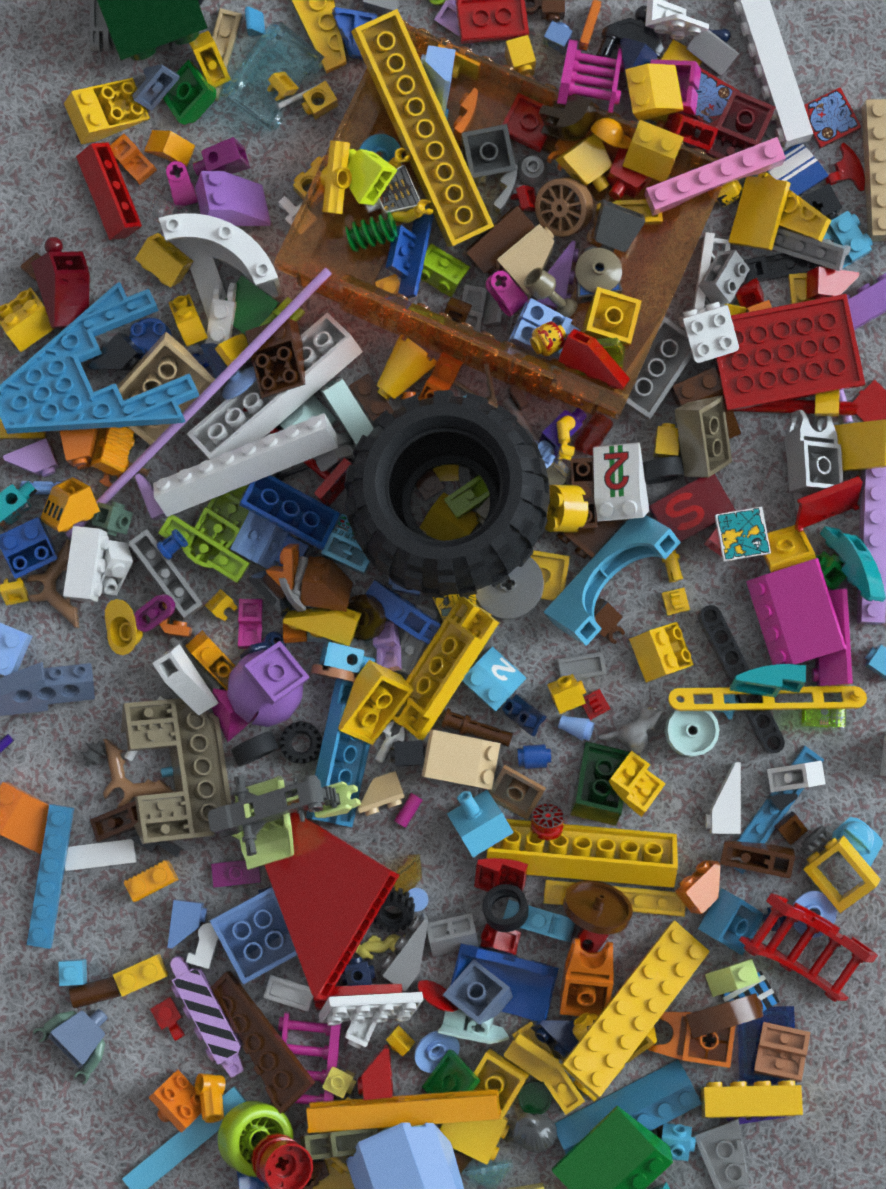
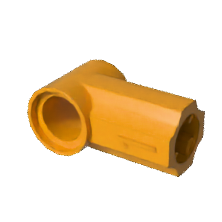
(210, 1089)

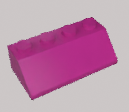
(836, 667)

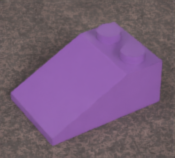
(232, 199)

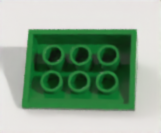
(615, 1156)

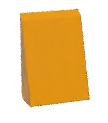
(169, 146)

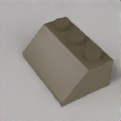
(703, 436)

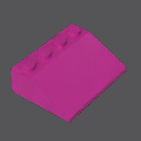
(796, 614)

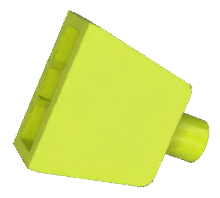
(369, 175)

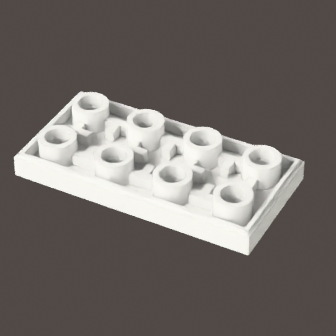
(370, 1007)

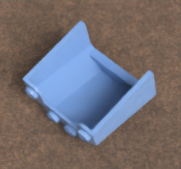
(405, 1160)

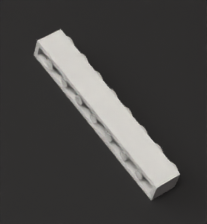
(774, 70)
(245, 464)

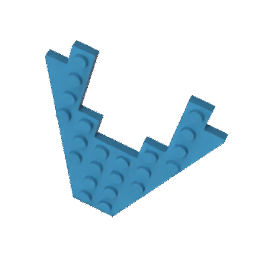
(54, 391)

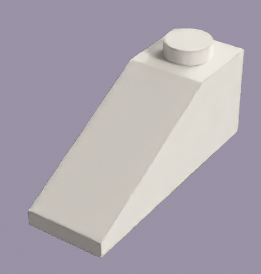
(726, 808)

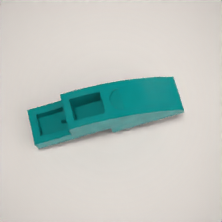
(859, 563)

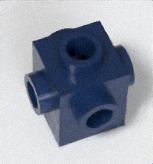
(363, 966)

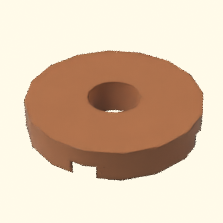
(333, 673)

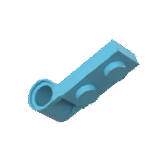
(543, 922)

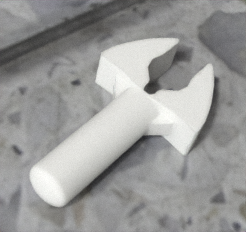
(388, 742)

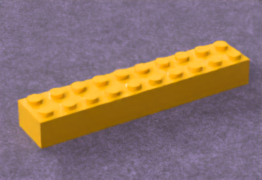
(422, 127)

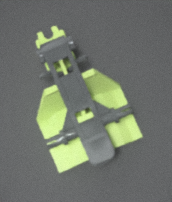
(263, 814)

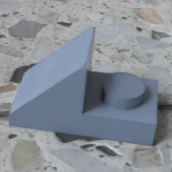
(157, 84)

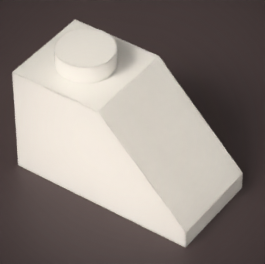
(796, 776)

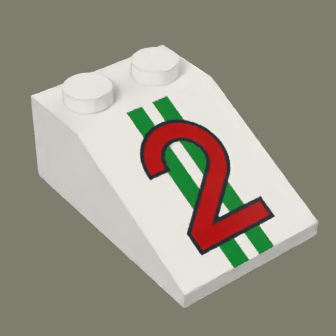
(619, 482)

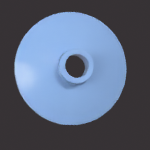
(239, 383)
(821, 905)
(428, 1056)

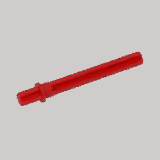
(807, 406)

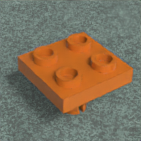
(177, 1101)

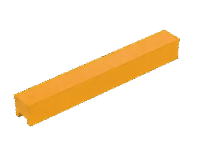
(412, 1109)

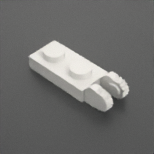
(221, 314)

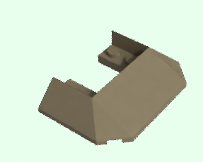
(196, 765)

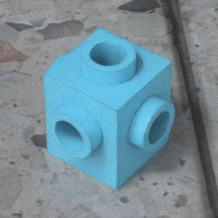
(679, 1140)

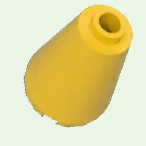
(404, 367)

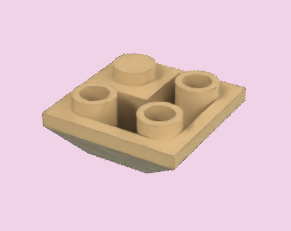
(382, 791)

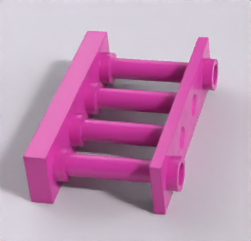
(570, 76)
(328, 1053)

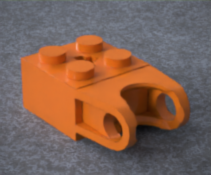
(586, 980)
(686, 1048)

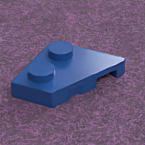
(346, 22)

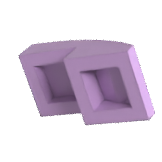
(389, 647)

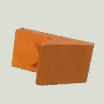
(289, 559)

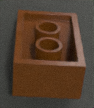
(701, 387)

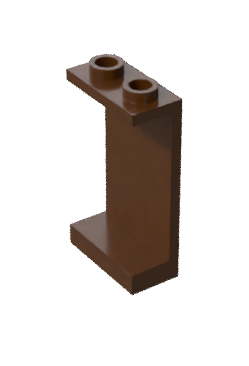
(590, 540)

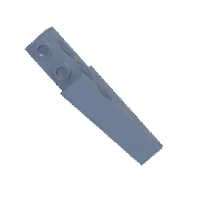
(37, 686)

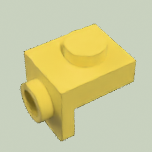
(339, 1082)

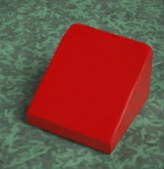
(750, 294)

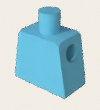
(336, 656)

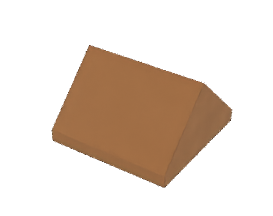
(516, 792)

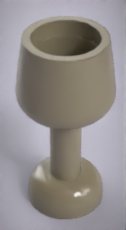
(542, 285)

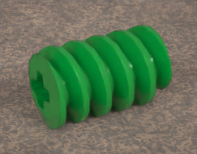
(372, 232)

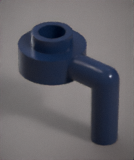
(266, 643)

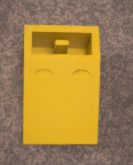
(104, 110)

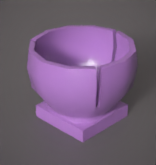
(266, 683)

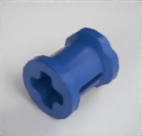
(172, 544)

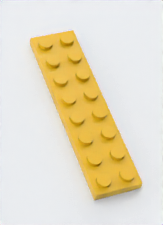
(635, 1009)

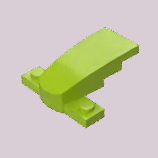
(214, 534)

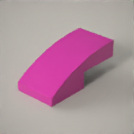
(250, 622)

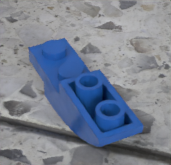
(404, 613)

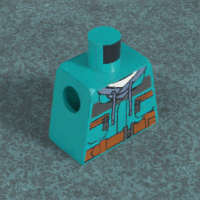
(11, 512)

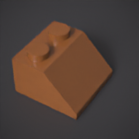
(325, 585)

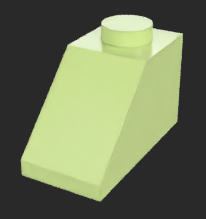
(732, 977)

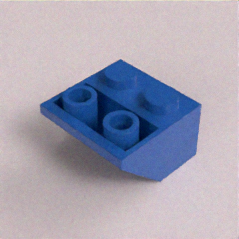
(27, 547)

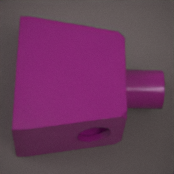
(223, 156)

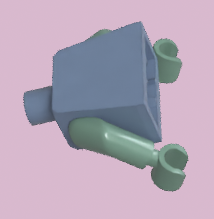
(77, 1038)

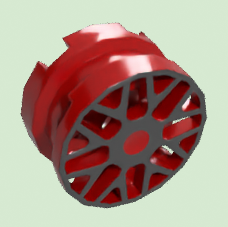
(547, 823)

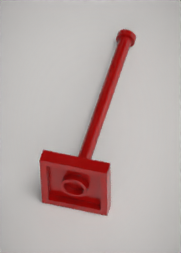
(334, 481)

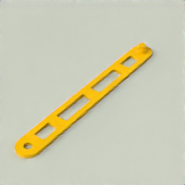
(852, 698)

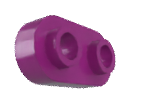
(155, 611)

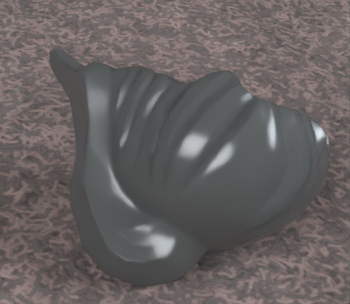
(533, 1132)

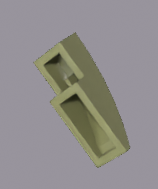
(335, 1143)

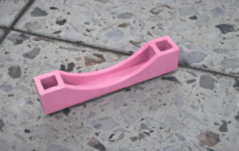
(720, 172)

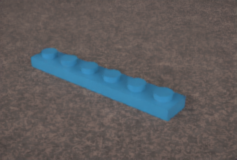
(50, 876)

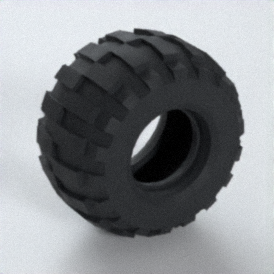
(433, 435)

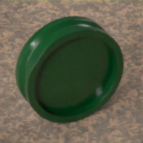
(534, 1097)

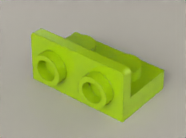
(443, 270)

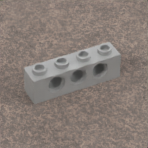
(165, 575)

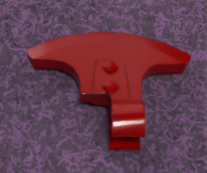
(848, 169)

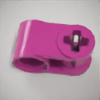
(181, 188)
(507, 294)

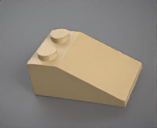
(460, 759)

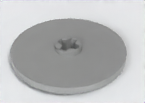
(522, 596)

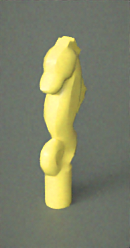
(377, 946)

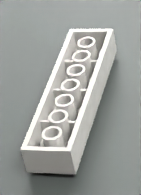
(325, 351)

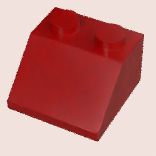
(377, 1077)

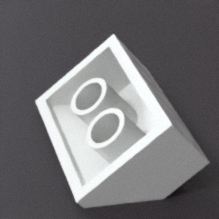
(86, 564)

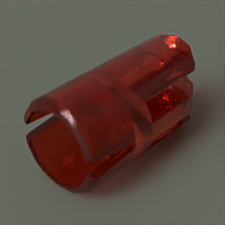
(593, 433)

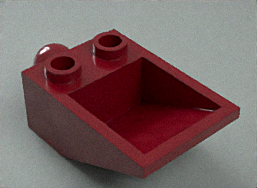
(62, 283)

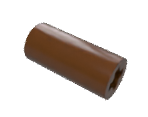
(94, 992)

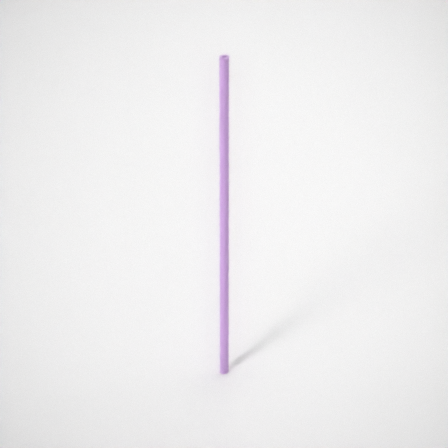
(210, 390)

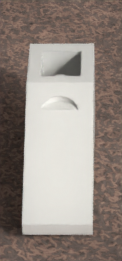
(185, 680)

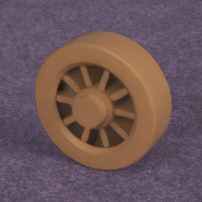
(563, 206)

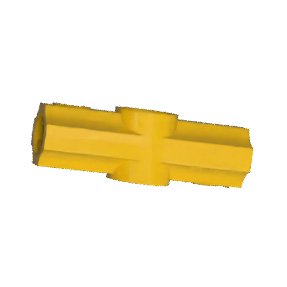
(336, 177)

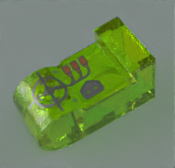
(823, 718)

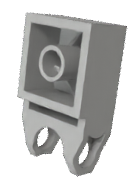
(812, 455)

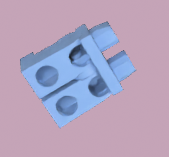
(533, 316)

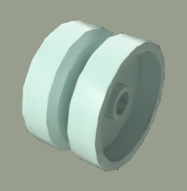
(682, 741)

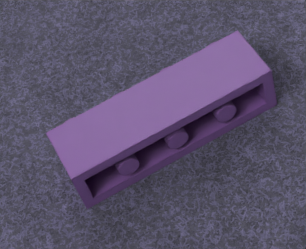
(868, 303)

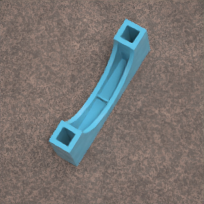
(633, 541)

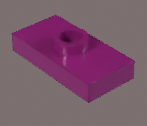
(234, 874)

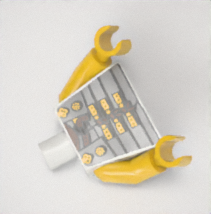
(400, 194)

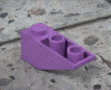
(562, 273)

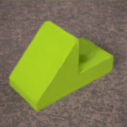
(468, 497)

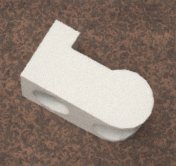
(206, 947)

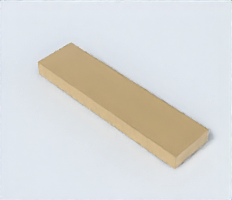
(225, 36)

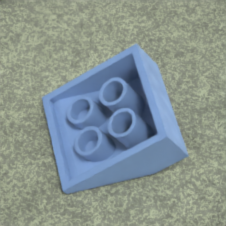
(255, 936)

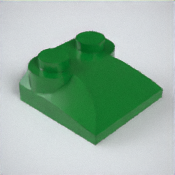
(190, 94)

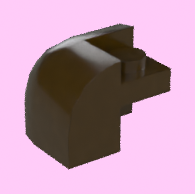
(570, 120)

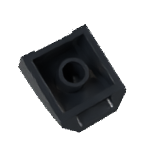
(271, 591)

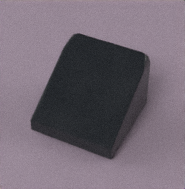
(781, 801)

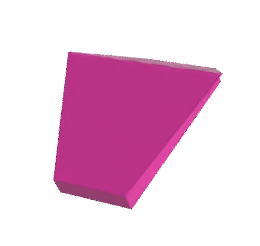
(229, 721)

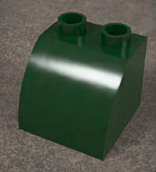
(146, 24)

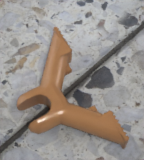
(50, 593)
(130, 789)

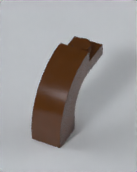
(725, 1015)

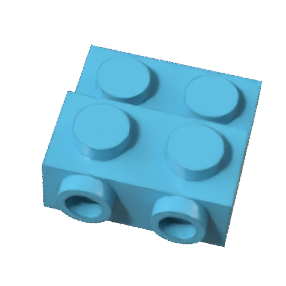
(846, 231)

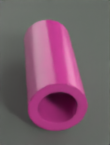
(408, 810)

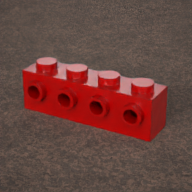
(108, 191)

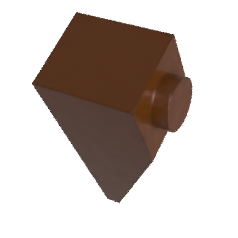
(115, 822)
(759, 857)

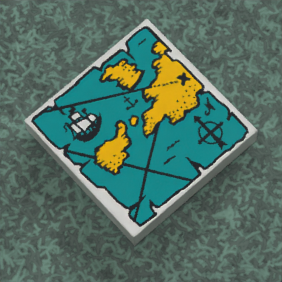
(742, 534)

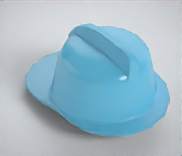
(861, 837)

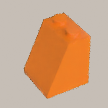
(79, 446)

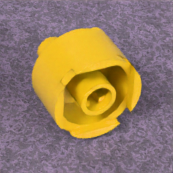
(566, 508)

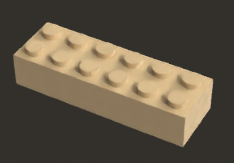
(875, 166)

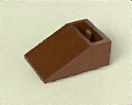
(279, 360)

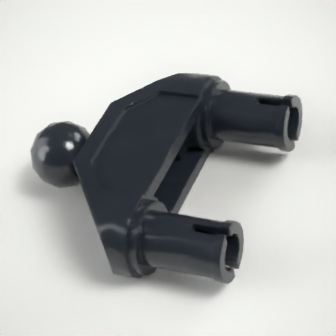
(630, 29)

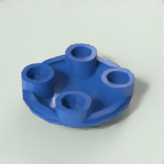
(147, 333)

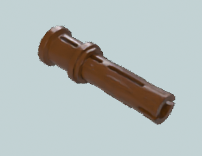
(465, 725)

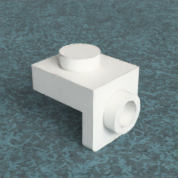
(360, 1033)

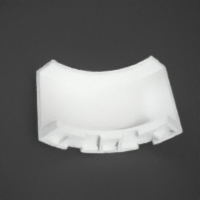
(226, 244)

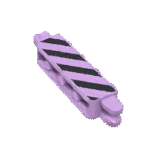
(208, 1016)

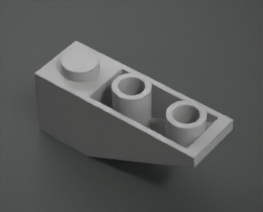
(406, 959)

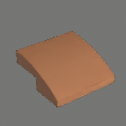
(782, 1052)

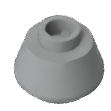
(528, 174)

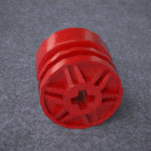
(293, 1167)

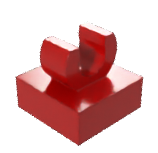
(526, 197)
(595, 704)

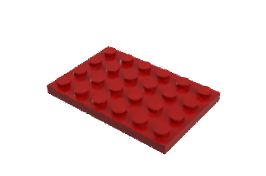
(791, 353)

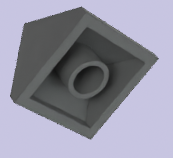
(488, 151)

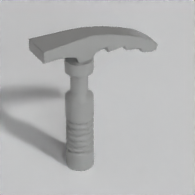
(294, 594)

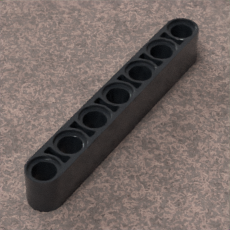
(739, 667)

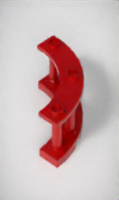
(814, 924)

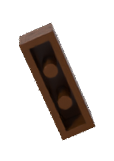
(498, 240)

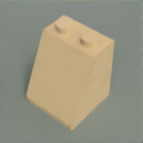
(527, 254)

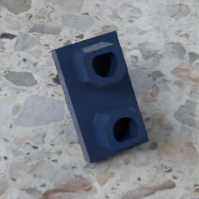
(524, 714)

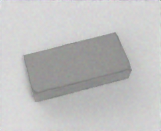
(713, 51)
(492, 310)

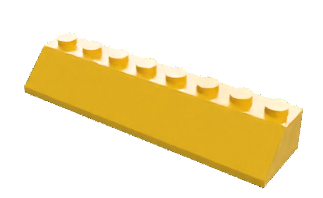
(593, 854)

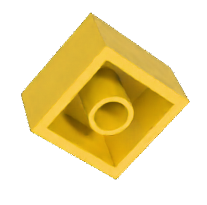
(500, 1074)

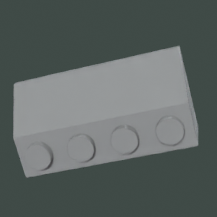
(660, 369)

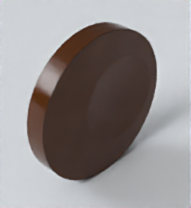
(597, 907)

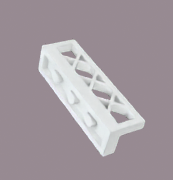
(705, 260)

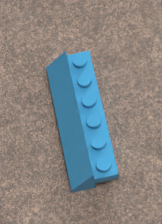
(341, 754)
(648, 1100)

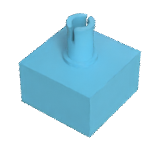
(479, 821)

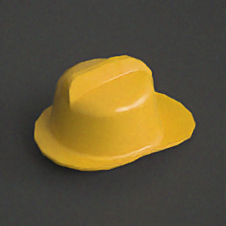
(121, 627)

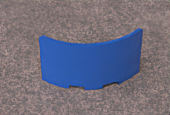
(528, 980)

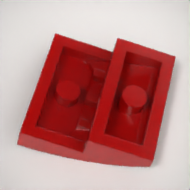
(499, 871)

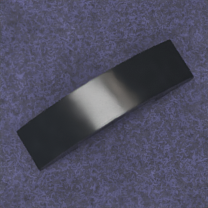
(777, 267)

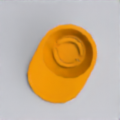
(611, 132)

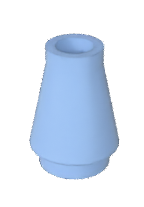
(578, 727)

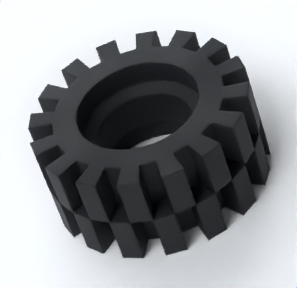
(300, 728)
(396, 920)

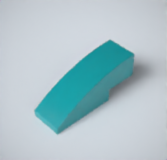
(770, 680)

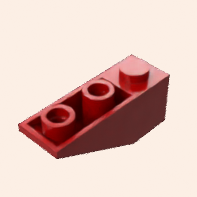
(589, 357)

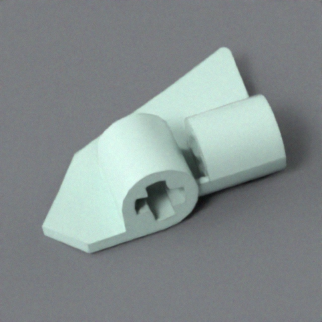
(461, 1026)

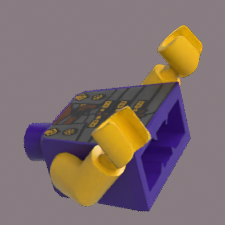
(563, 432)

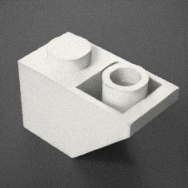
(118, 563)

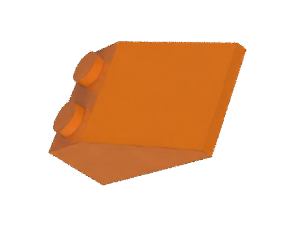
(22, 817)

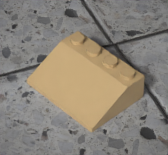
(160, 365)

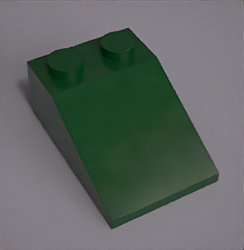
(593, 793)

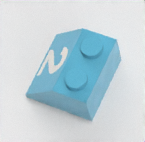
(493, 679)

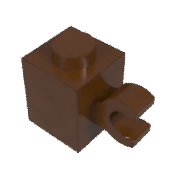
(550, 9)
(607, 618)

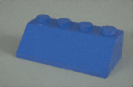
(290, 510)

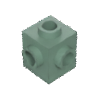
(112, 518)

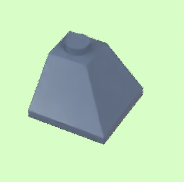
(478, 993)

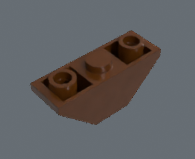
(583, 475)

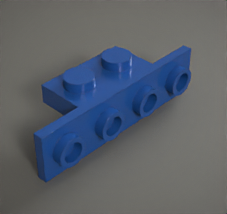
(408, 254)

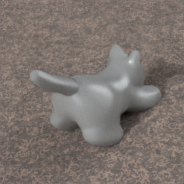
(635, 734)

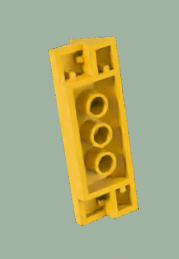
(444, 665)

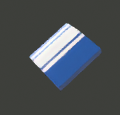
(799, 169)

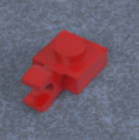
(167, 1015)

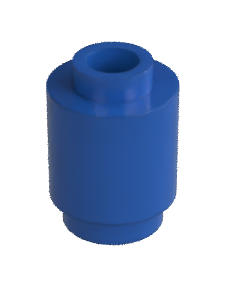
(534, 756)

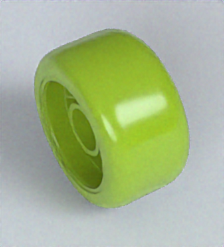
(240, 1126)

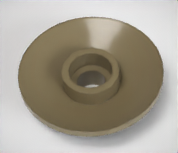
(590, 278)

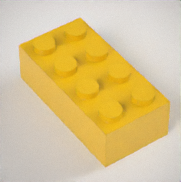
(751, 1101)

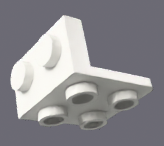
(672, 20)
(709, 332)

